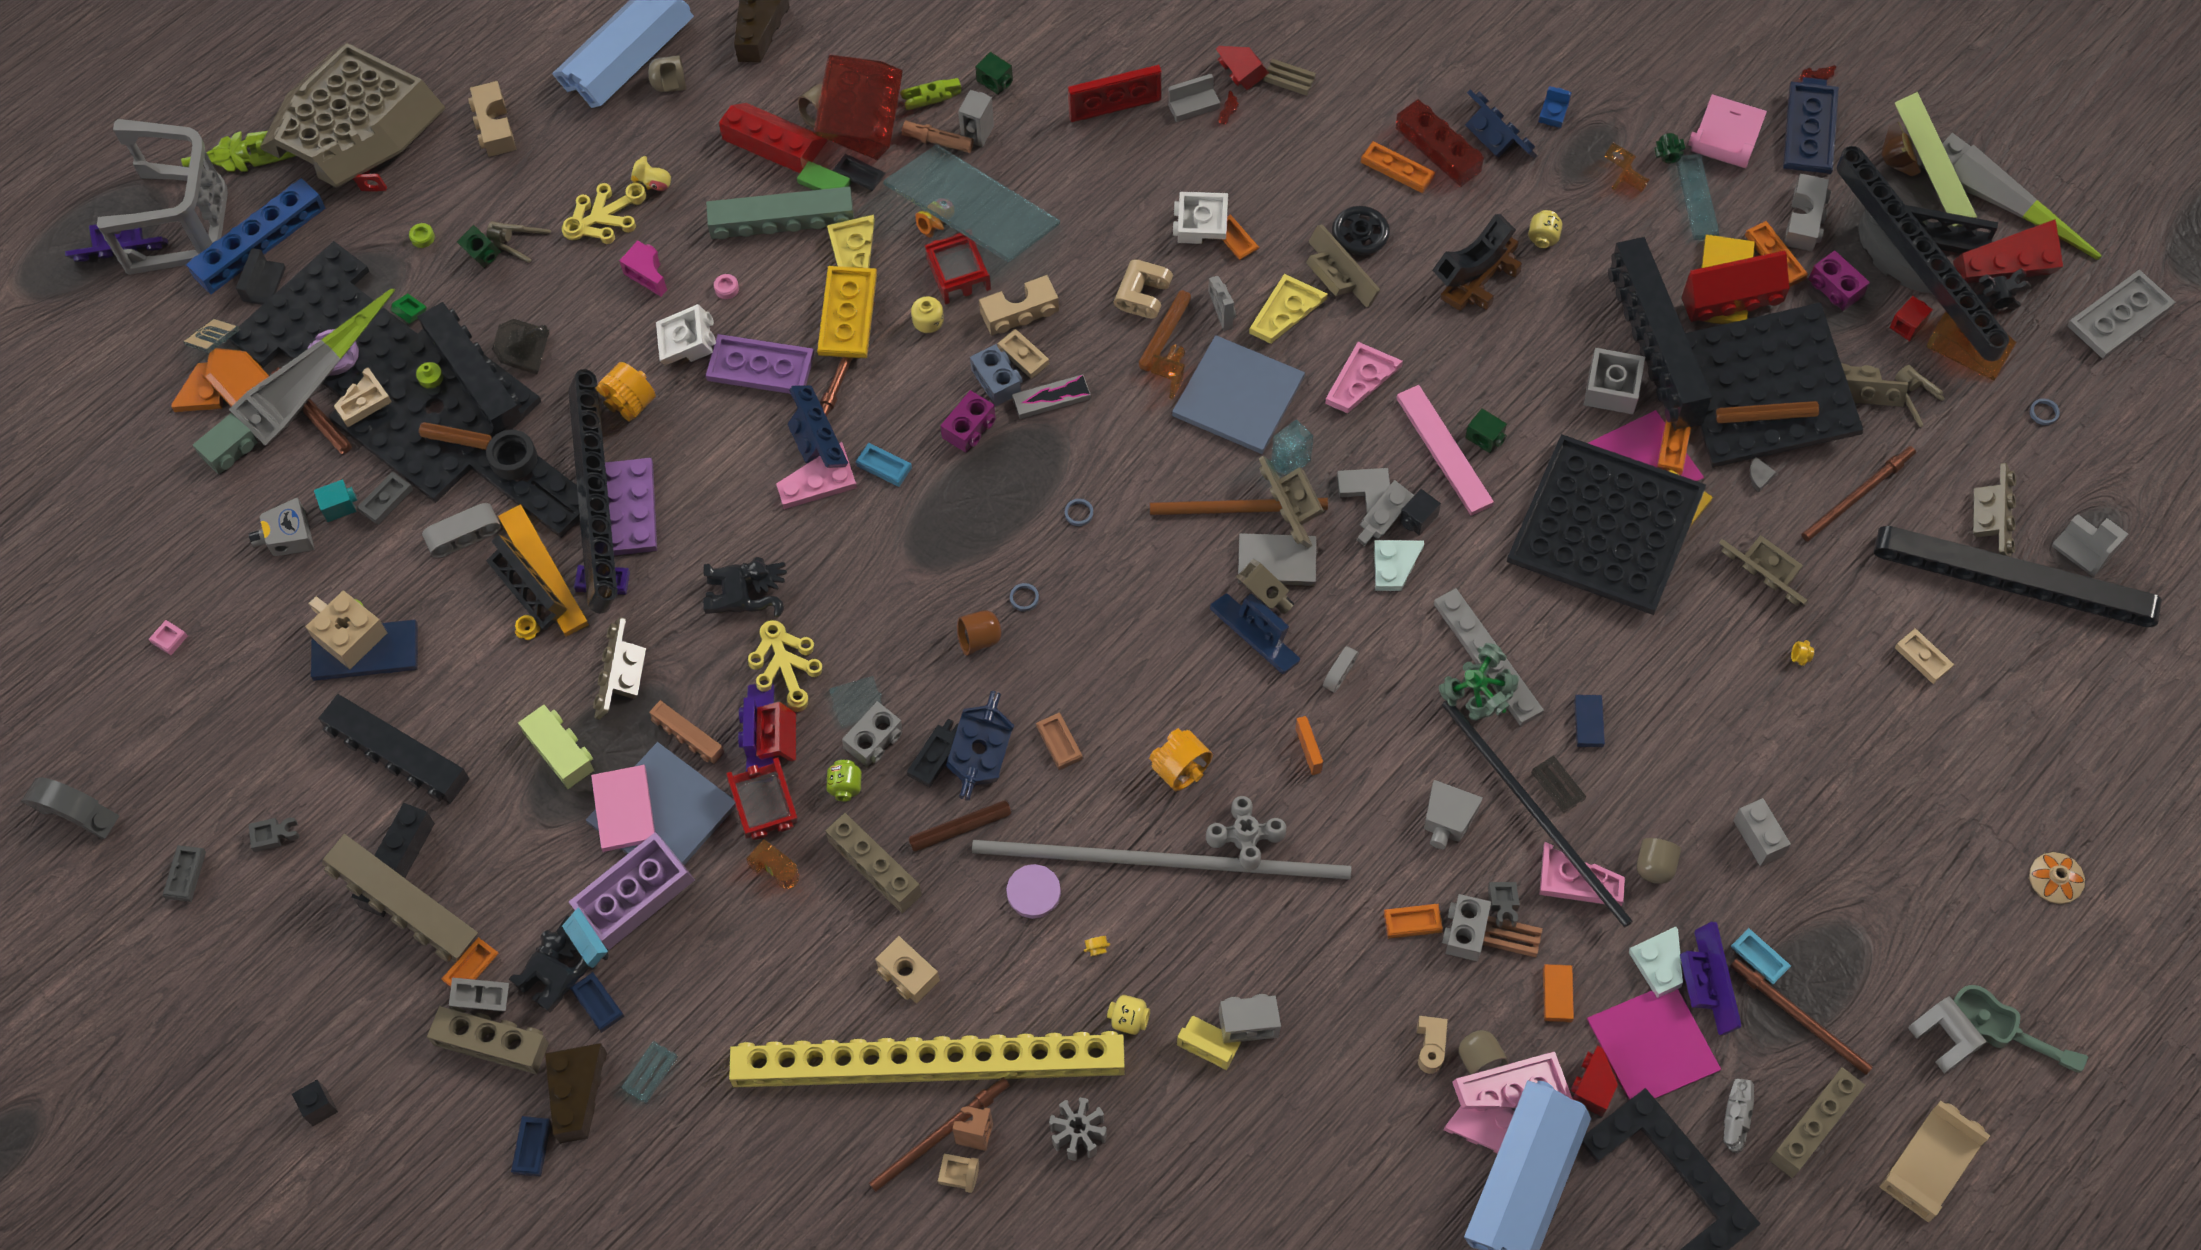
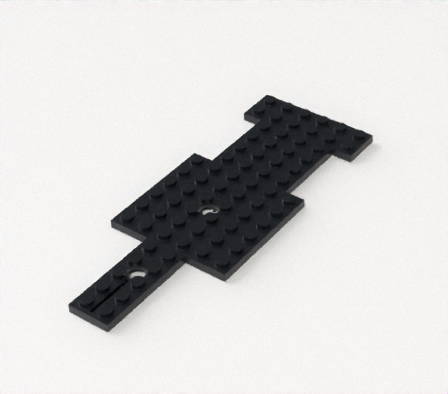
(325, 298)

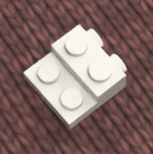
(1200, 216)
(685, 335)

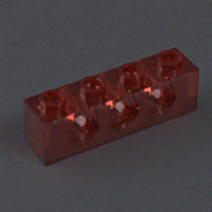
(1439, 142)

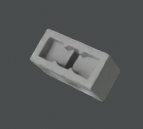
(866, 731)
(1471, 928)
(478, 994)

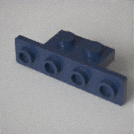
(1493, 131)
(812, 429)
(1258, 628)

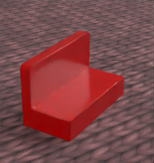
(776, 731)

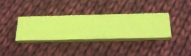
(1934, 156)

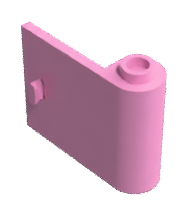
(1728, 131)

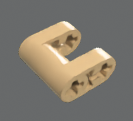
(1129, 294)

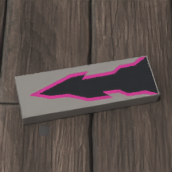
(1051, 396)

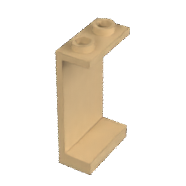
(1934, 1160)

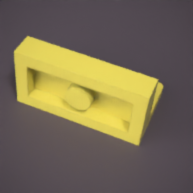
(1207, 1042)

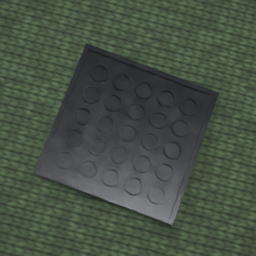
(1773, 362)
(1607, 524)

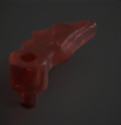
(1821, 73)
(1230, 107)

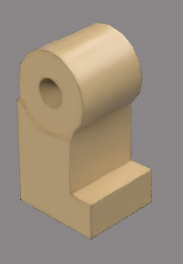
(1434, 1043)

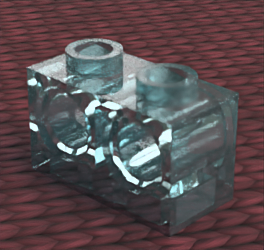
(1292, 448)

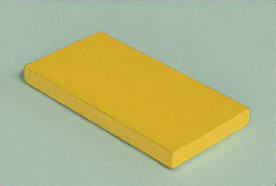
(1724, 250)
(847, 312)

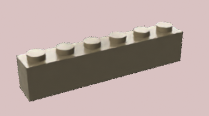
(398, 898)

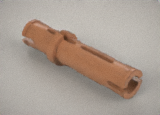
(932, 135)

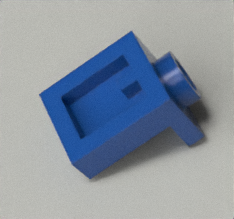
(1555, 107)

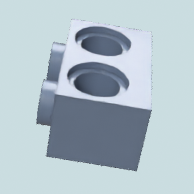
(992, 376)

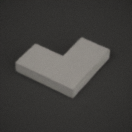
(1364, 482)

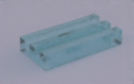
(662, 1051)

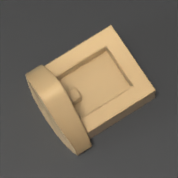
(959, 1172)

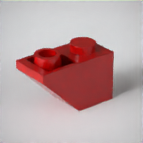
(1243, 63)
(1597, 1084)

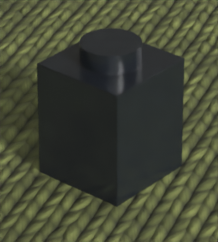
(1420, 512)
(314, 1103)

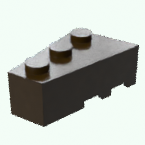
(755, 27)
(573, 1088)

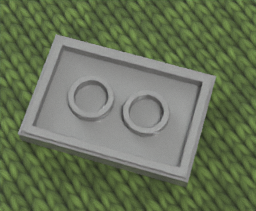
(1281, 556)

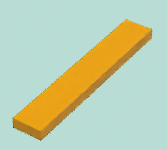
(531, 547)

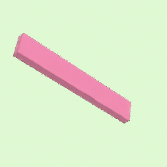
(1445, 450)

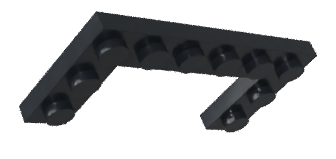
(1646, 1114)

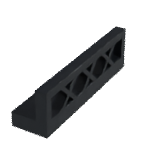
(1951, 237)
(530, 580)

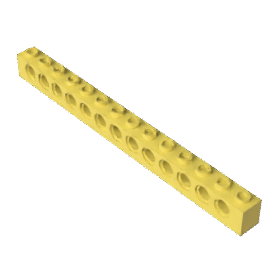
(914, 1070)

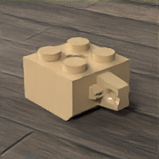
(345, 628)

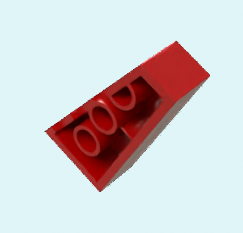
(2031, 250)

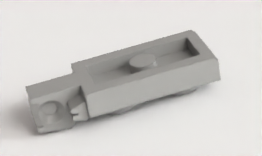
(1384, 512)

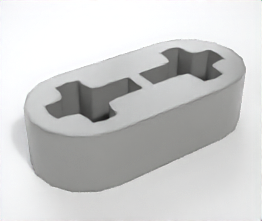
(1340, 669)

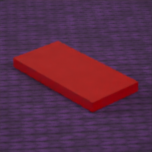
(1114, 93)

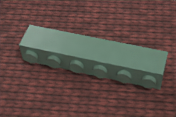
(779, 212)

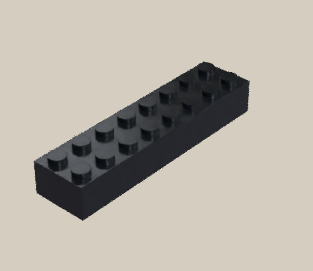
(1659, 334)

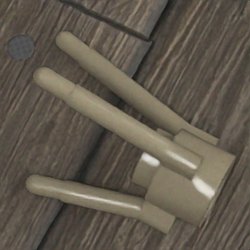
(502, 232)
(1914, 380)

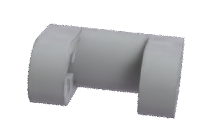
(1957, 1027)

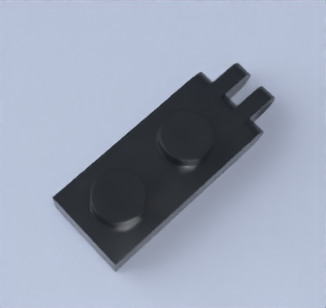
(933, 754)

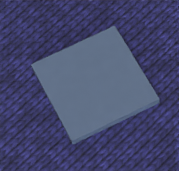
(1238, 394)
(682, 802)

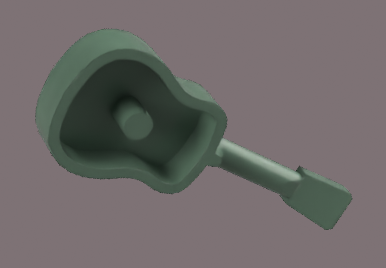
(2001, 1024)

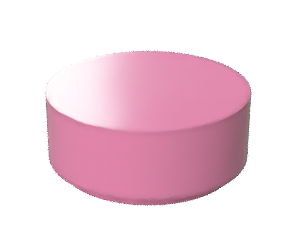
(726, 286)

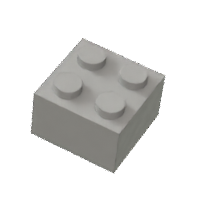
(1614, 381)

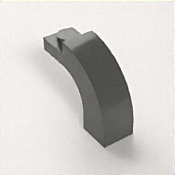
(69, 803)

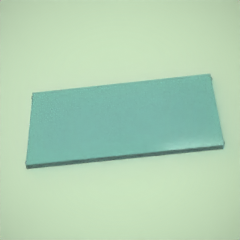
(972, 203)

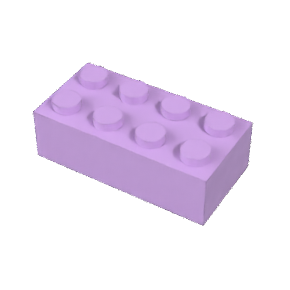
(632, 890)

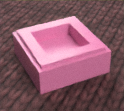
(168, 637)

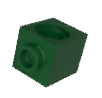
(994, 73)
(473, 240)
(1486, 431)

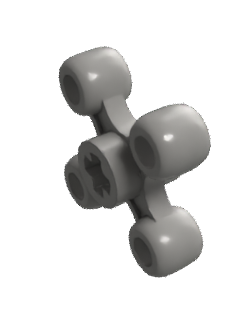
(1246, 833)

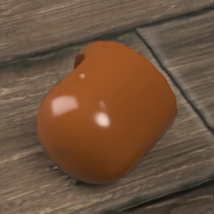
(982, 630)

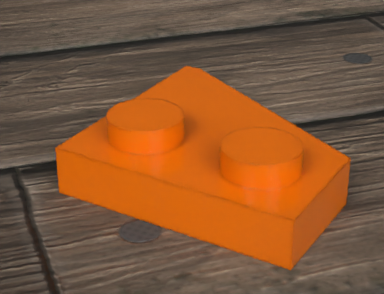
(197, 393)

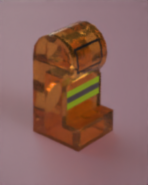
(775, 863)

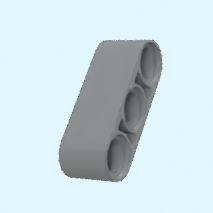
(461, 530)

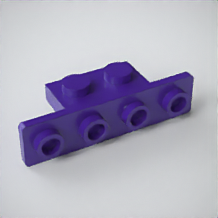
(128, 239)
(748, 716)
(1710, 980)

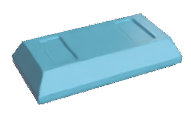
(584, 938)
(1760, 956)

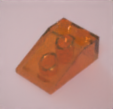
(1952, 343)

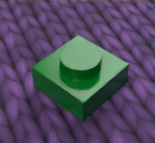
(408, 308)

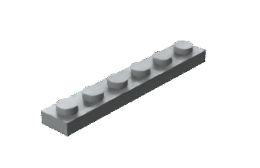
(1472, 635)

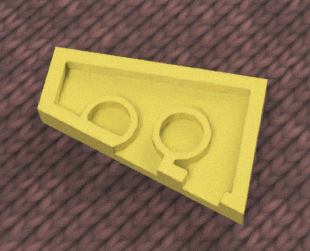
(852, 241)
(1285, 308)

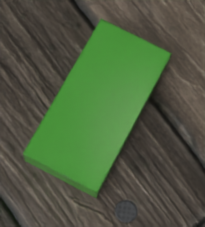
(821, 178)

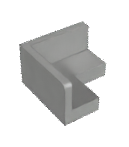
(2090, 546)

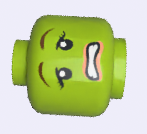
(843, 780)

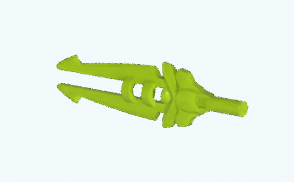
(233, 154)

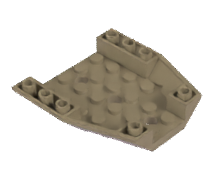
(372, 127)

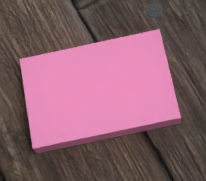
(623, 807)

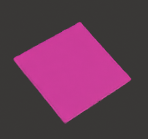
(1642, 442)
(1653, 1044)

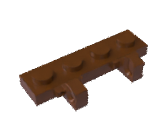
(1474, 291)

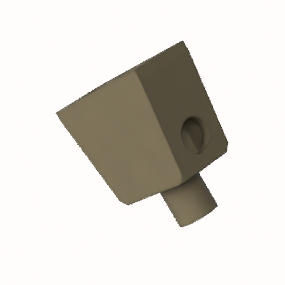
(1258, 580)

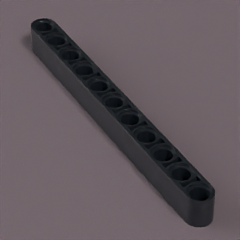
(1922, 254)
(592, 492)
(2018, 576)

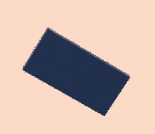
(1811, 127)
(393, 653)

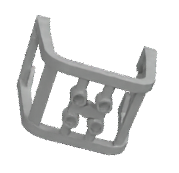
(203, 189)

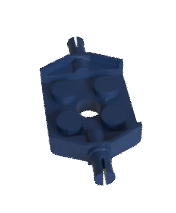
(982, 726)

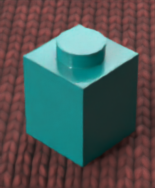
(336, 500)

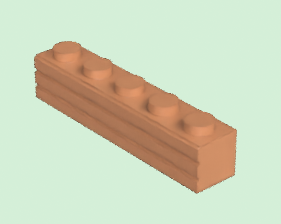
(686, 732)

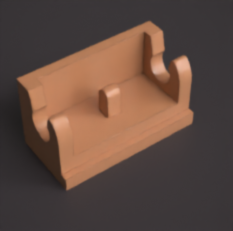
(974, 1132)

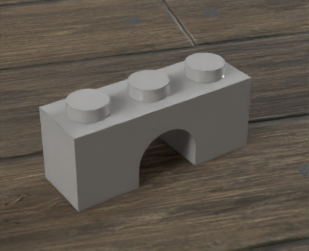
(1804, 229)

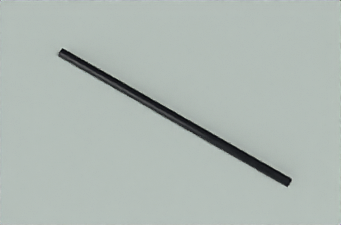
(1539, 815)

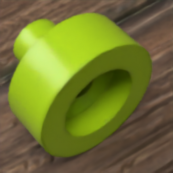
(429, 375)

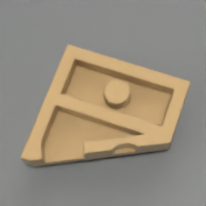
(362, 399)

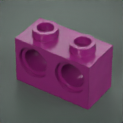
(1841, 278)
(963, 419)

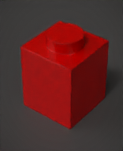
(1911, 318)

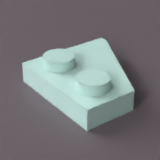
(1394, 562)
(1660, 962)

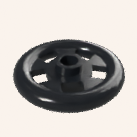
(1360, 224)

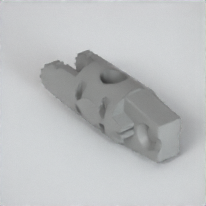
(1738, 1114)

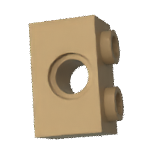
(901, 955)

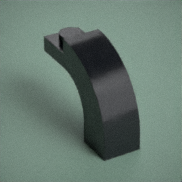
(1473, 261)

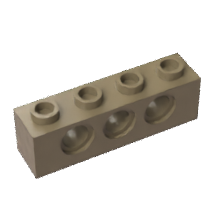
(873, 863)
(525, 1057)
(1817, 1122)

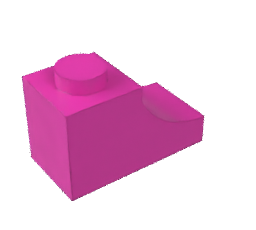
(641, 266)

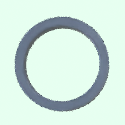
(2048, 402)
(1078, 501)
(1026, 608)

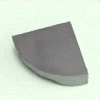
(1760, 474)

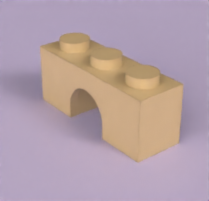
(488, 104)
(1003, 315)

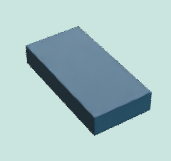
(883, 464)

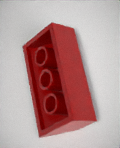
(770, 136)
(1736, 286)

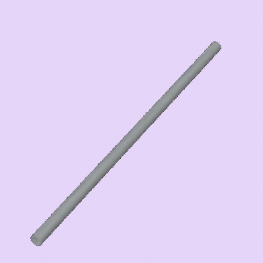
(1158, 859)

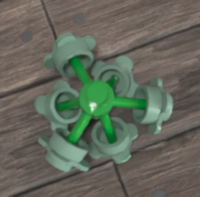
(1476, 678)

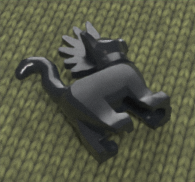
(735, 587)
(545, 967)

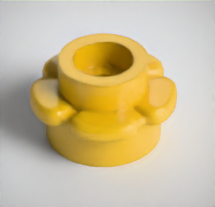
(522, 623)
(1802, 652)
(1096, 945)

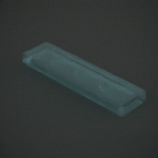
(1697, 196)

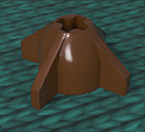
(1900, 151)

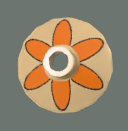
(2049, 885)

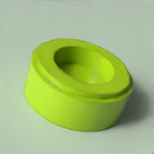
(421, 235)

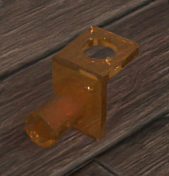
(1628, 175)
(1170, 368)

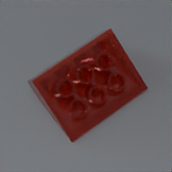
(858, 104)

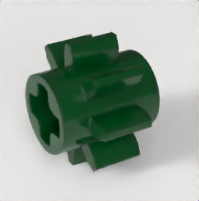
(1669, 148)

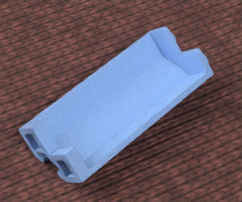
(621, 48)
(1529, 1171)

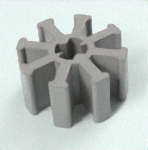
(1067, 1131)

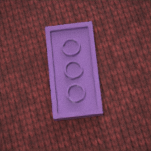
(759, 364)
(632, 505)

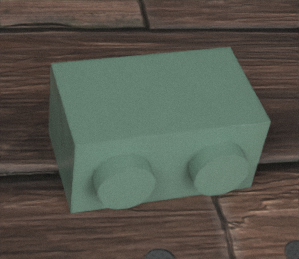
(225, 443)

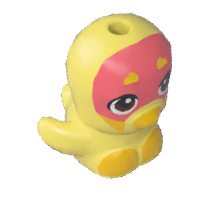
(651, 177)

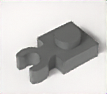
(268, 833)
(1504, 900)

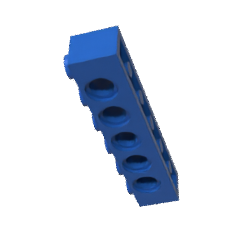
(259, 231)

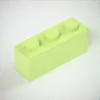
(557, 745)

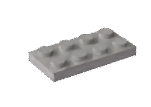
(2121, 314)

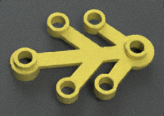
(602, 214)
(784, 660)

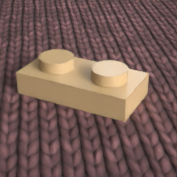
(1023, 353)
(1924, 656)

